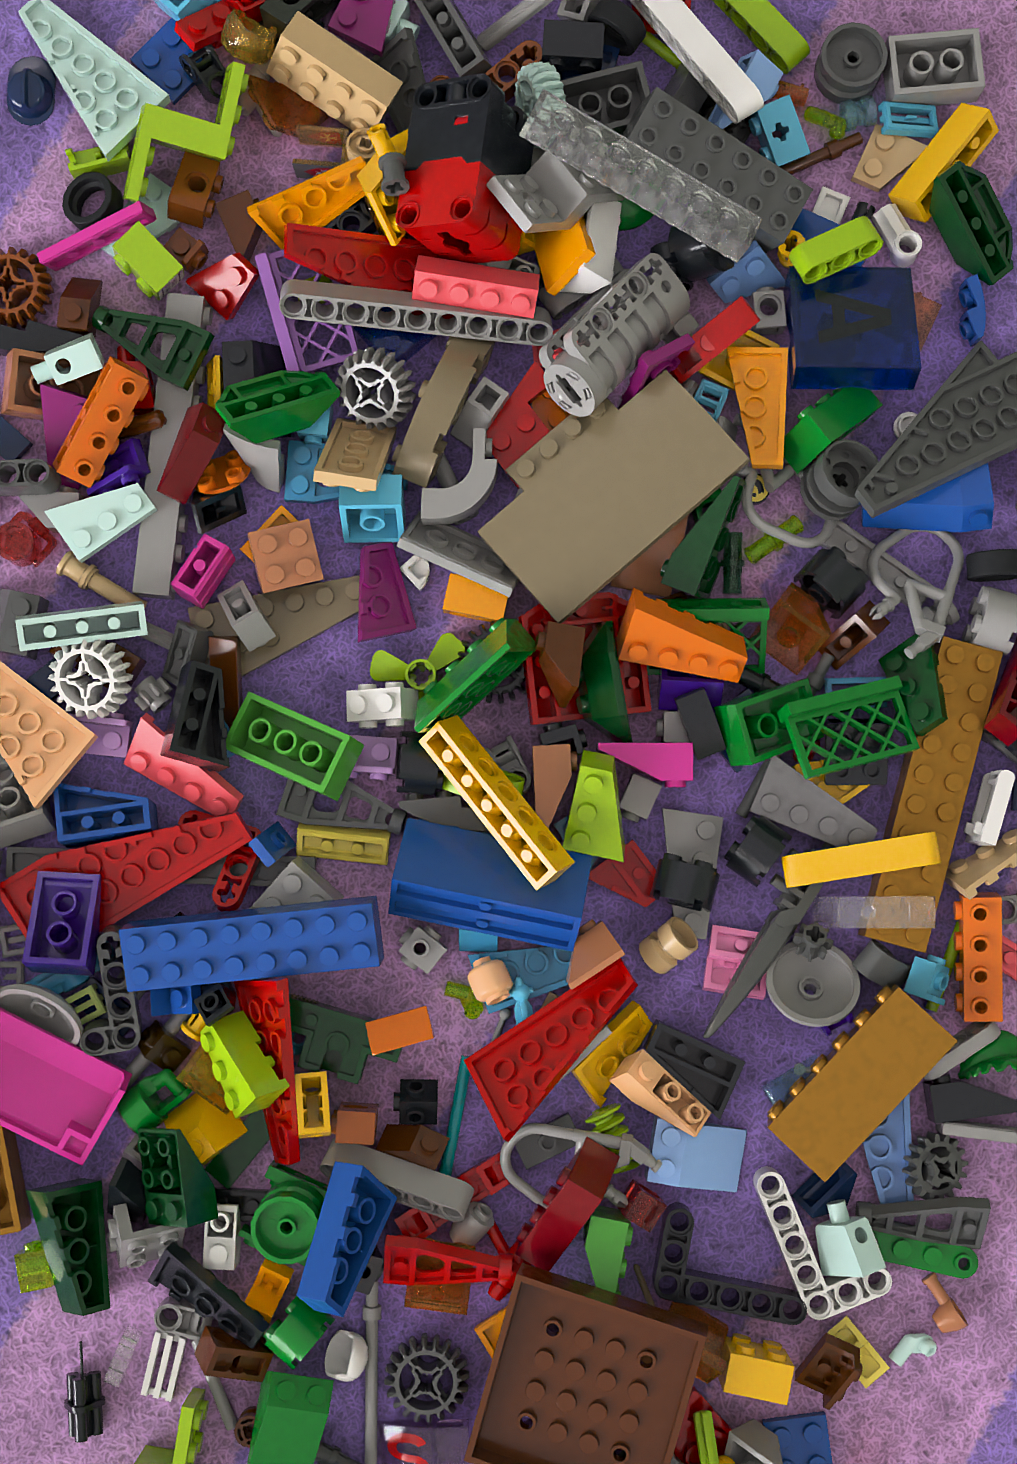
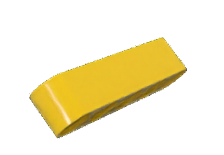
(861, 859)

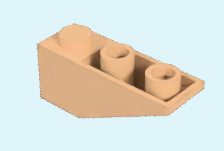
(659, 1092)

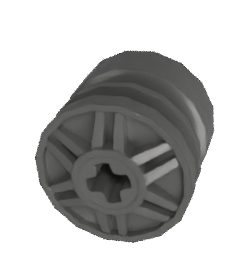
(833, 479)

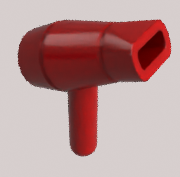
(501, 1288)

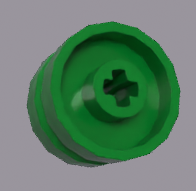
(286, 1222)

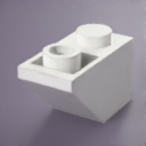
(221, 1239)

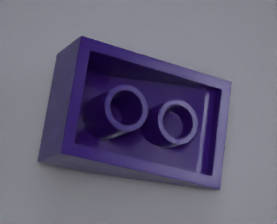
(64, 924)

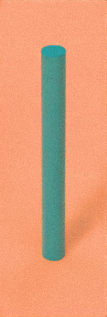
(455, 1117)

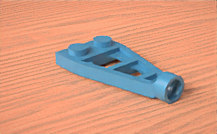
(300, 472)

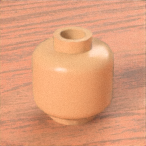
(490, 980)

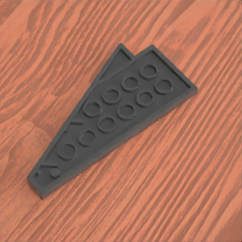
(955, 432)

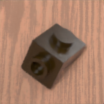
(162, 1047)

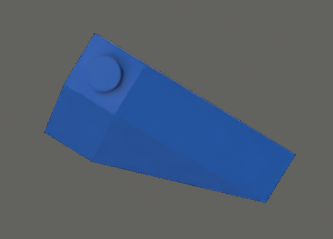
(952, 507)

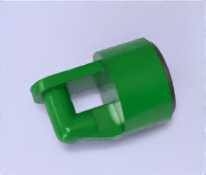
(143, 1107)

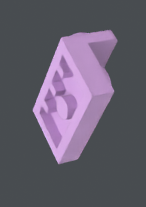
(112, 732)
(376, 758)

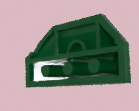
(972, 222)
(601, 685)

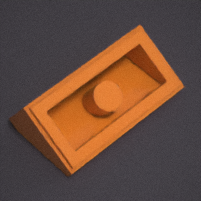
(399, 1030)

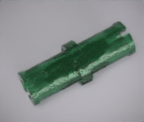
(732, 565)

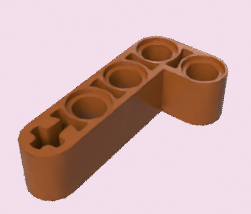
(510, 66)

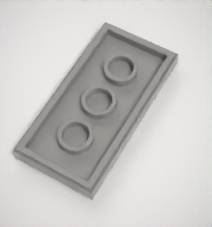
(458, 553)

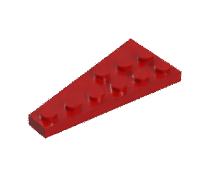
(355, 257)
(268, 1010)

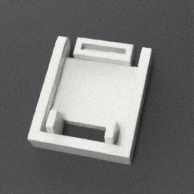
(990, 808)

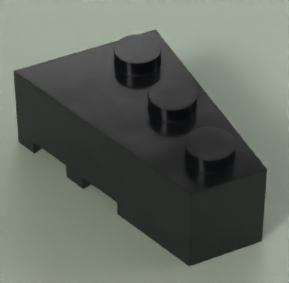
(698, 1065)

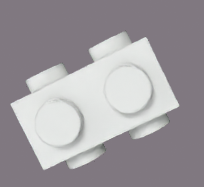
(381, 705)

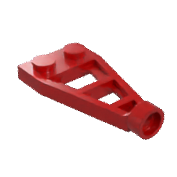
(402, 1255)

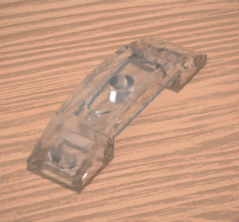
(875, 912)

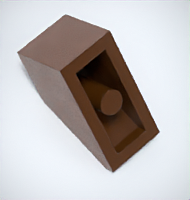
(239, 224)
(78, 305)
(853, 635)
(413, 1144)

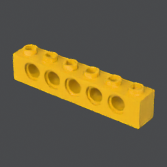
(496, 802)

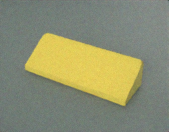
(343, 843)

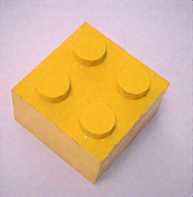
(756, 1369)

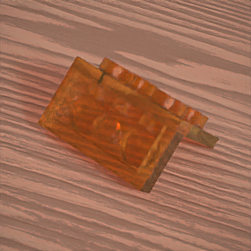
(442, 1297)

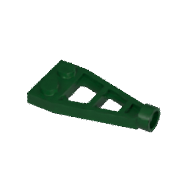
(184, 356)

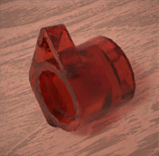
(23, 545)

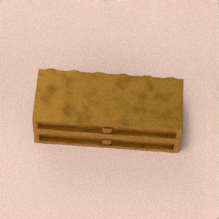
(859, 1081)

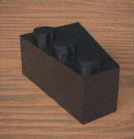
(196, 719)

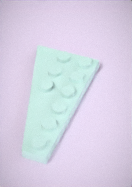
(96, 78)

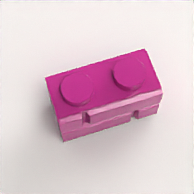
(203, 571)

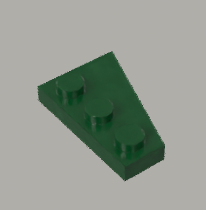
(921, 687)

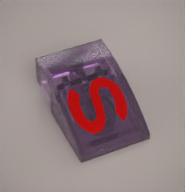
(422, 1442)

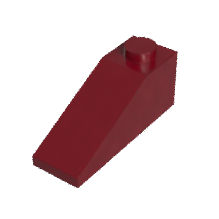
(192, 451)

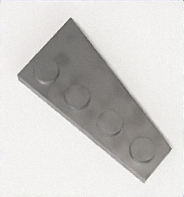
(804, 806)

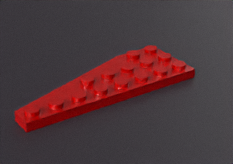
(133, 866)

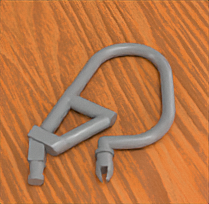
(771, 483)
(928, 631)
(627, 1147)

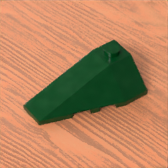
(695, 561)

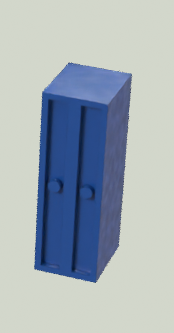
(475, 886)

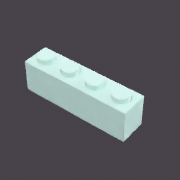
(74, 625)

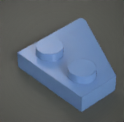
(748, 274)

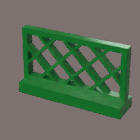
(729, 611)
(835, 704)

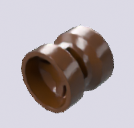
(246, 1419)

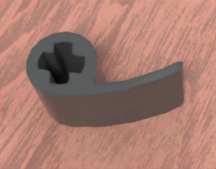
(881, 965)

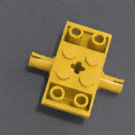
(371, 178)

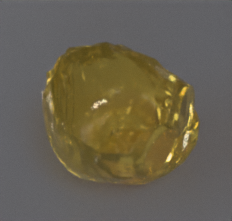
(248, 39)

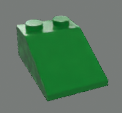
(753, 727)
(289, 1419)

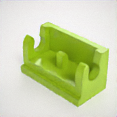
(94, 161)

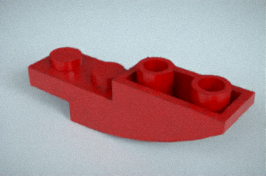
(207, 24)
(715, 337)

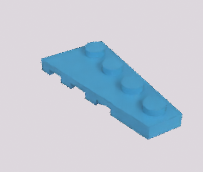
(538, 967)

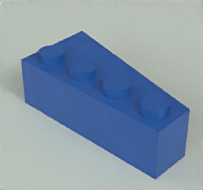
(344, 1237)

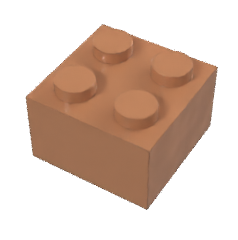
(285, 556)

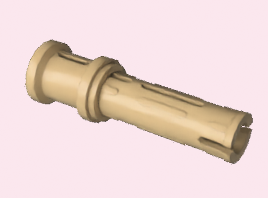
(89, 577)

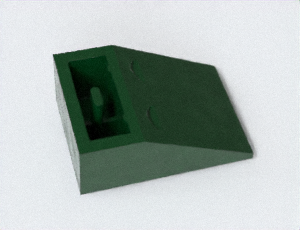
(174, 1180)

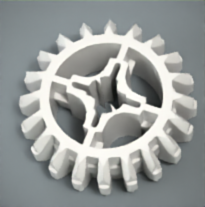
(88, 700)

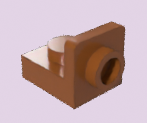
(187, 250)

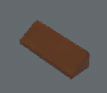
(226, 655)

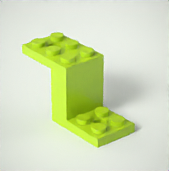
(186, 132)

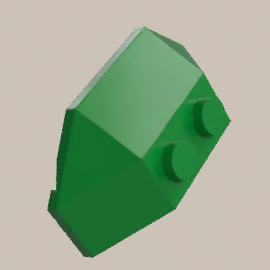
(276, 403)

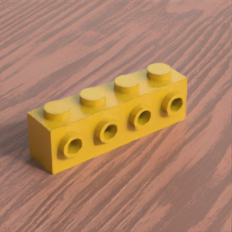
(959, 139)

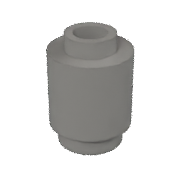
(474, 1225)

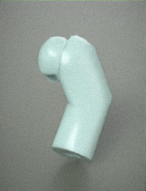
(911, 1344)

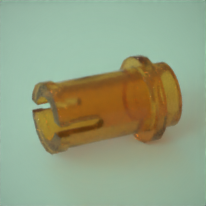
(797, 93)

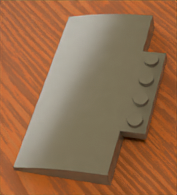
(608, 492)

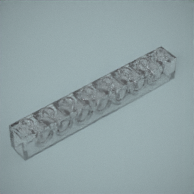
(640, 176)

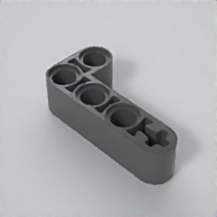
(117, 1017)

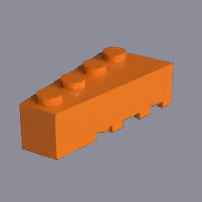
(678, 641)

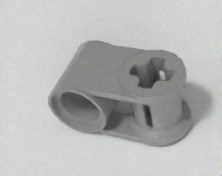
(511, 760)
(187, 1322)

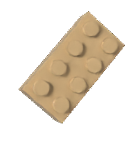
(332, 74)

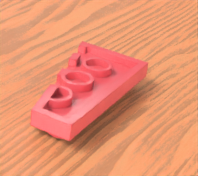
(190, 782)

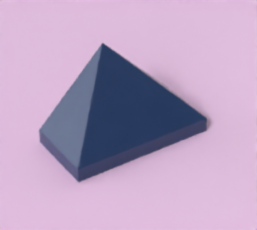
(816, 1193)

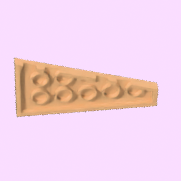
(37, 737)

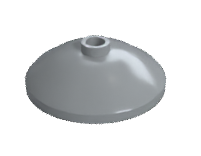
(831, 980)
(42, 1009)

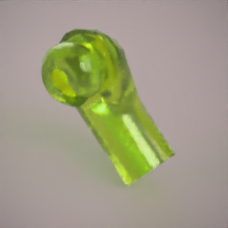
(827, 120)
(465, 994)

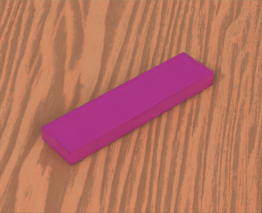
(95, 236)

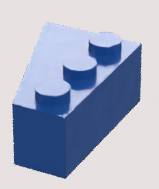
(96, 816)

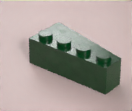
(74, 1242)

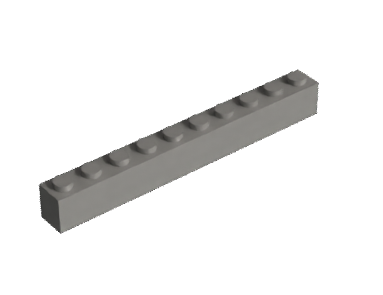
(161, 533)

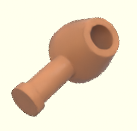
(948, 1315)

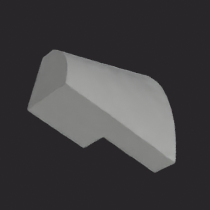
(262, 458)

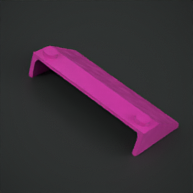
(55, 1089)

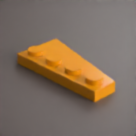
(760, 390)

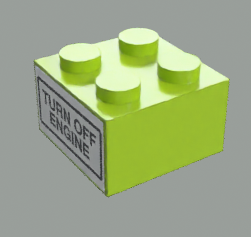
(148, 261)

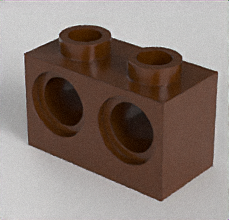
(229, 1358)

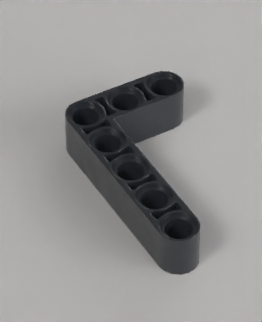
(715, 1283)

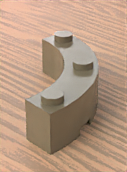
(439, 408)

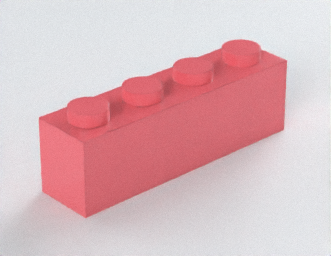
(475, 286)

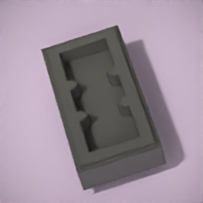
(538, 1148)

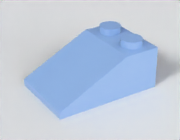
(698, 1162)

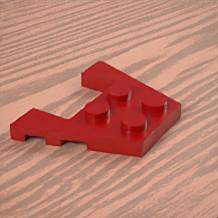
(517, 425)

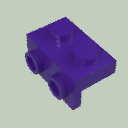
(122, 468)

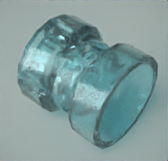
(859, 112)

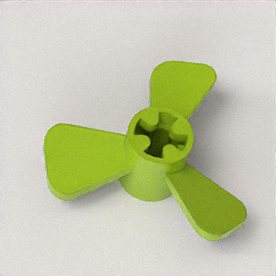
(389, 668)

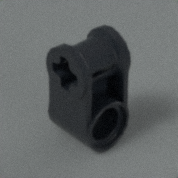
(205, 71)

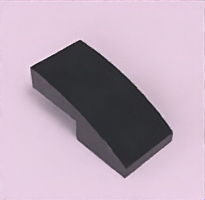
(700, 723)

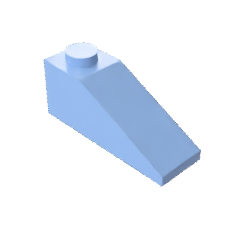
(761, 73)

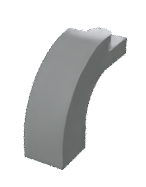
(460, 501)

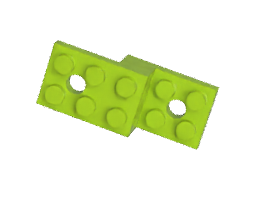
(188, 1438)

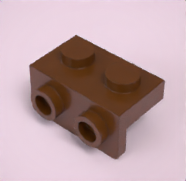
(830, 1368)

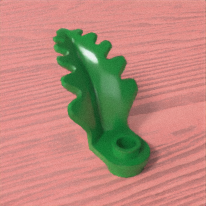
(997, 1054)

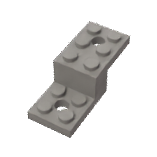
(549, 195)

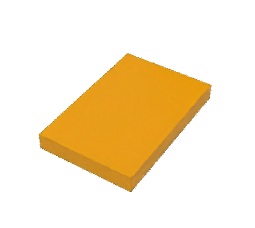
(562, 254)

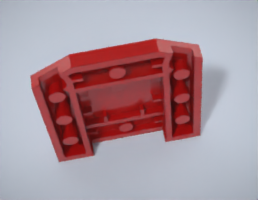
(541, 700)

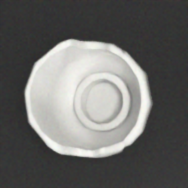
(346, 1356)

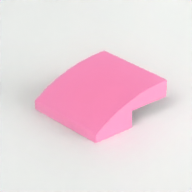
(724, 956)

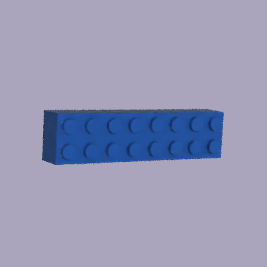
(252, 943)

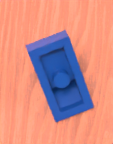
(174, 1000)

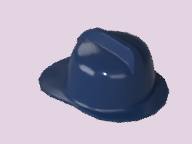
(31, 90)

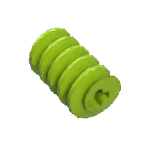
(608, 1122)

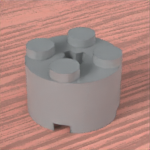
(992, 620)

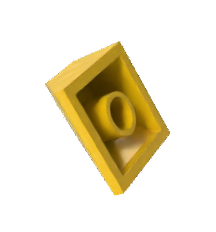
(205, 1127)

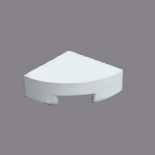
(417, 571)

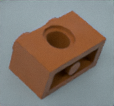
(200, 175)
(355, 1123)

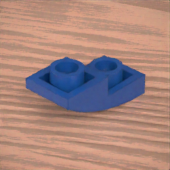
(974, 319)

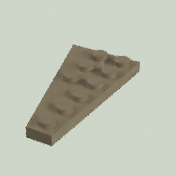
(293, 614)

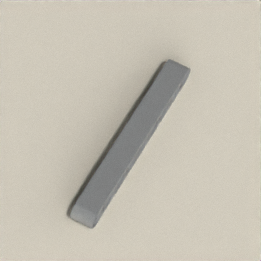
(401, 317)

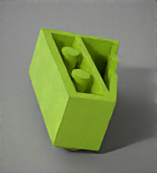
(595, 811)
(241, 1065)

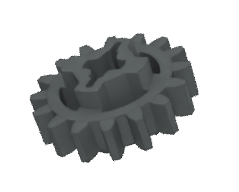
(935, 1166)

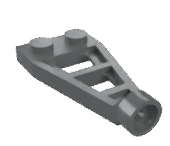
(298, 805)
(966, 1226)

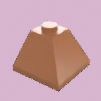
(592, 952)

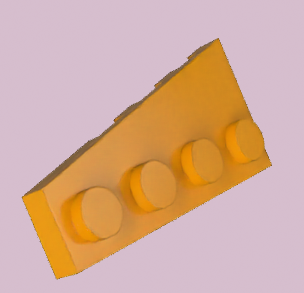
(310, 202)

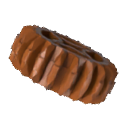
(34, 291)

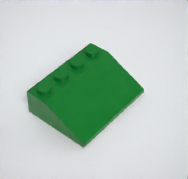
(475, 675)

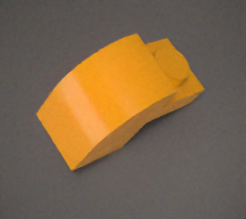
(269, 1288)

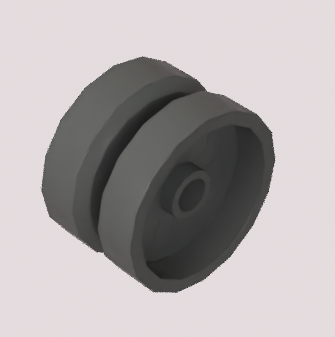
(850, 62)

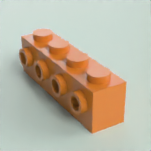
(101, 422)
(979, 957)

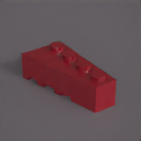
(567, 1205)

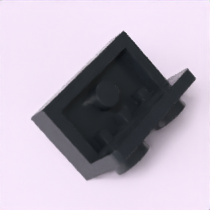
(556, 733)

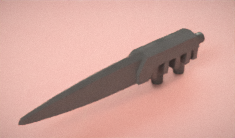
(767, 945)

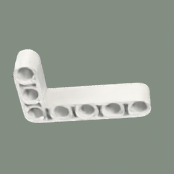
(803, 1255)

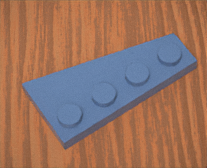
(885, 1155)

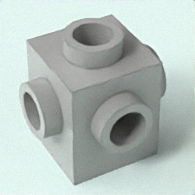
(425, 960)

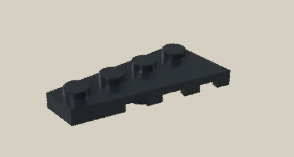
(209, 1296)

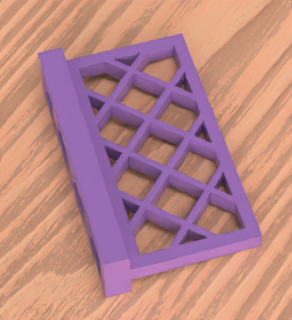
(286, 328)

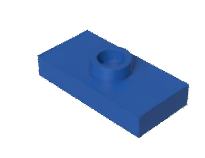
(272, 844)

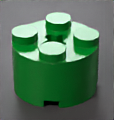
(297, 1332)

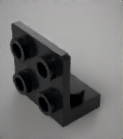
(866, 774)

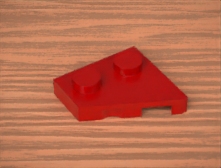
(225, 284)
(628, 878)

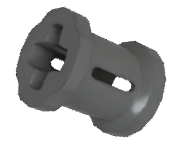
(393, 172)

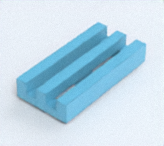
(910, 124)

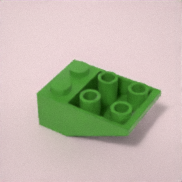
(604, 1241)

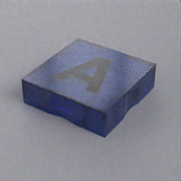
(853, 330)

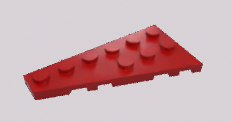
(532, 1057)

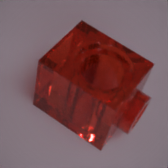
(643, 1206)

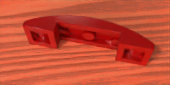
(483, 1177)

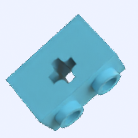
(781, 117)

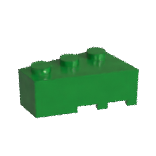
(828, 422)

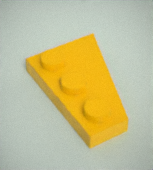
(599, 1066)

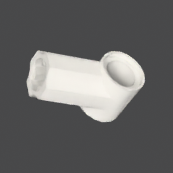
(895, 233)

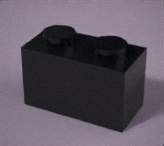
(573, 45)

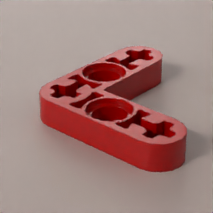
(240, 855)

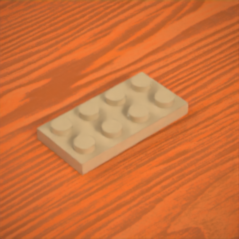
(354, 456)

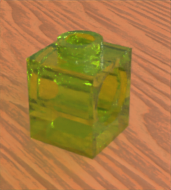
(33, 1268)

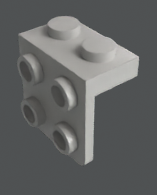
(138, 1247)

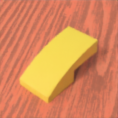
(871, 1361)

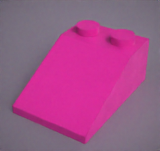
(658, 761)

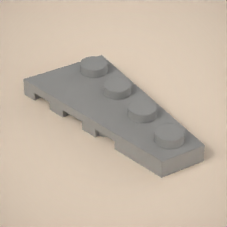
(693, 838)

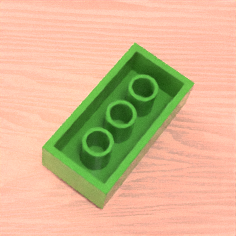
(293, 746)

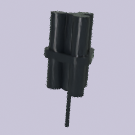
(84, 1403)

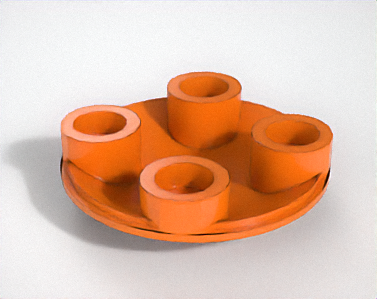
(223, 474)

